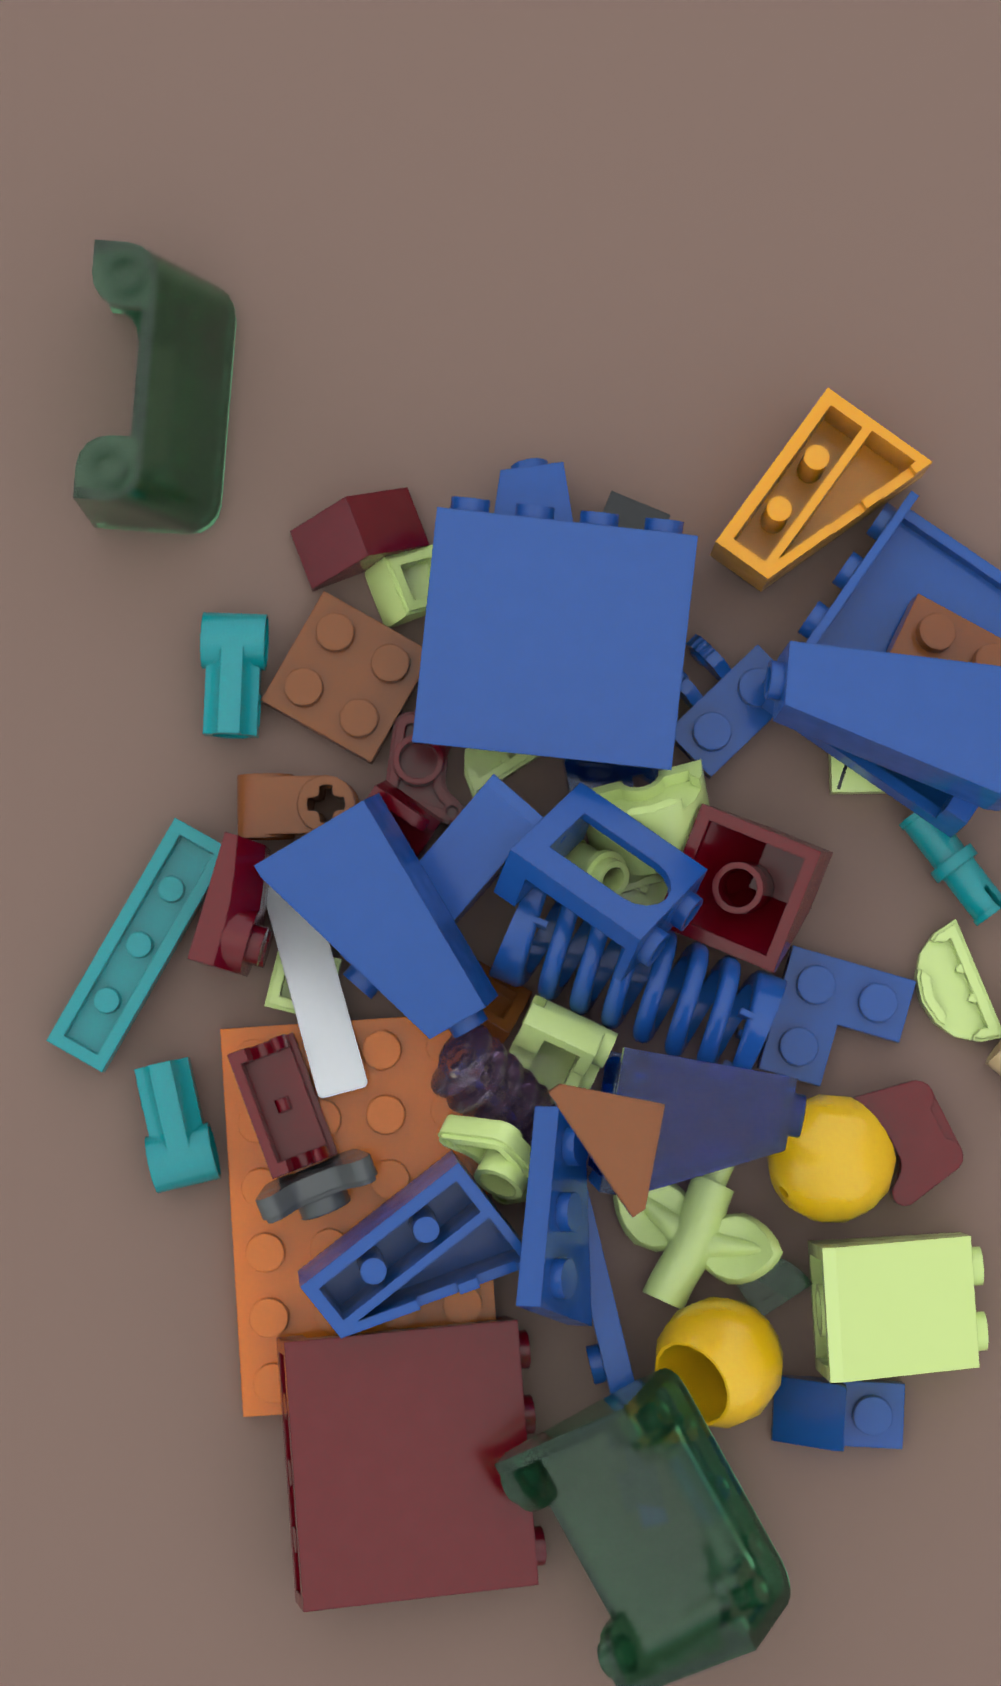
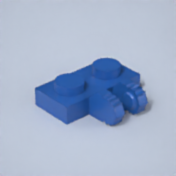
(728, 712)

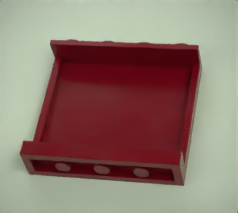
(397, 1462)

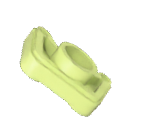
(497, 1149)

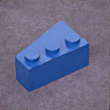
(413, 1250)

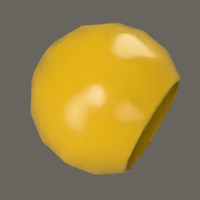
(836, 1164)
(724, 1358)

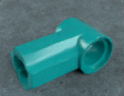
(234, 655)
(179, 1142)

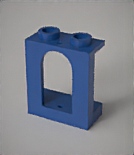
(541, 862)

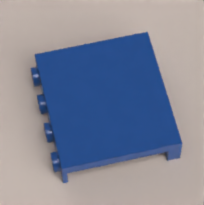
(876, 590)
(554, 634)

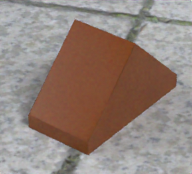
(618, 1135)

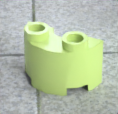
(664, 806)
(561, 1045)

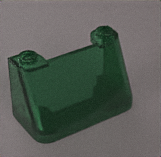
(175, 460)
(655, 1530)

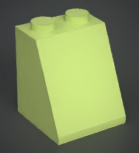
(896, 1305)

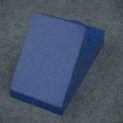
(838, 1415)

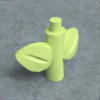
(698, 1237)

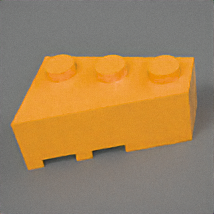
(815, 490)

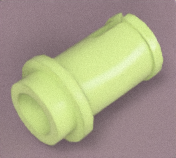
(603, 865)

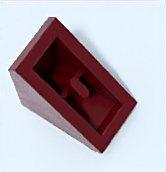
(357, 535)

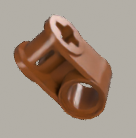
(283, 804)

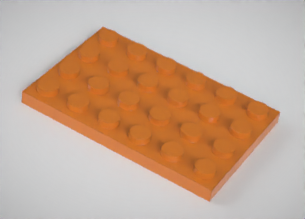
(390, 1119)

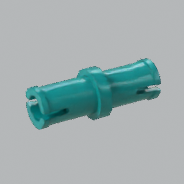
(955, 867)

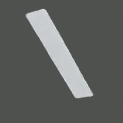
(317, 1001)

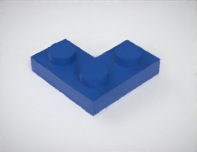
(825, 995)

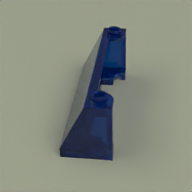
(710, 1115)

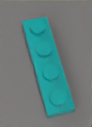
(137, 947)

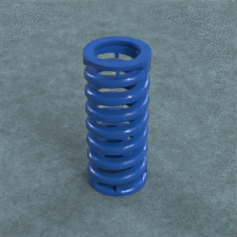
(755, 1000)

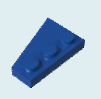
(556, 1226)

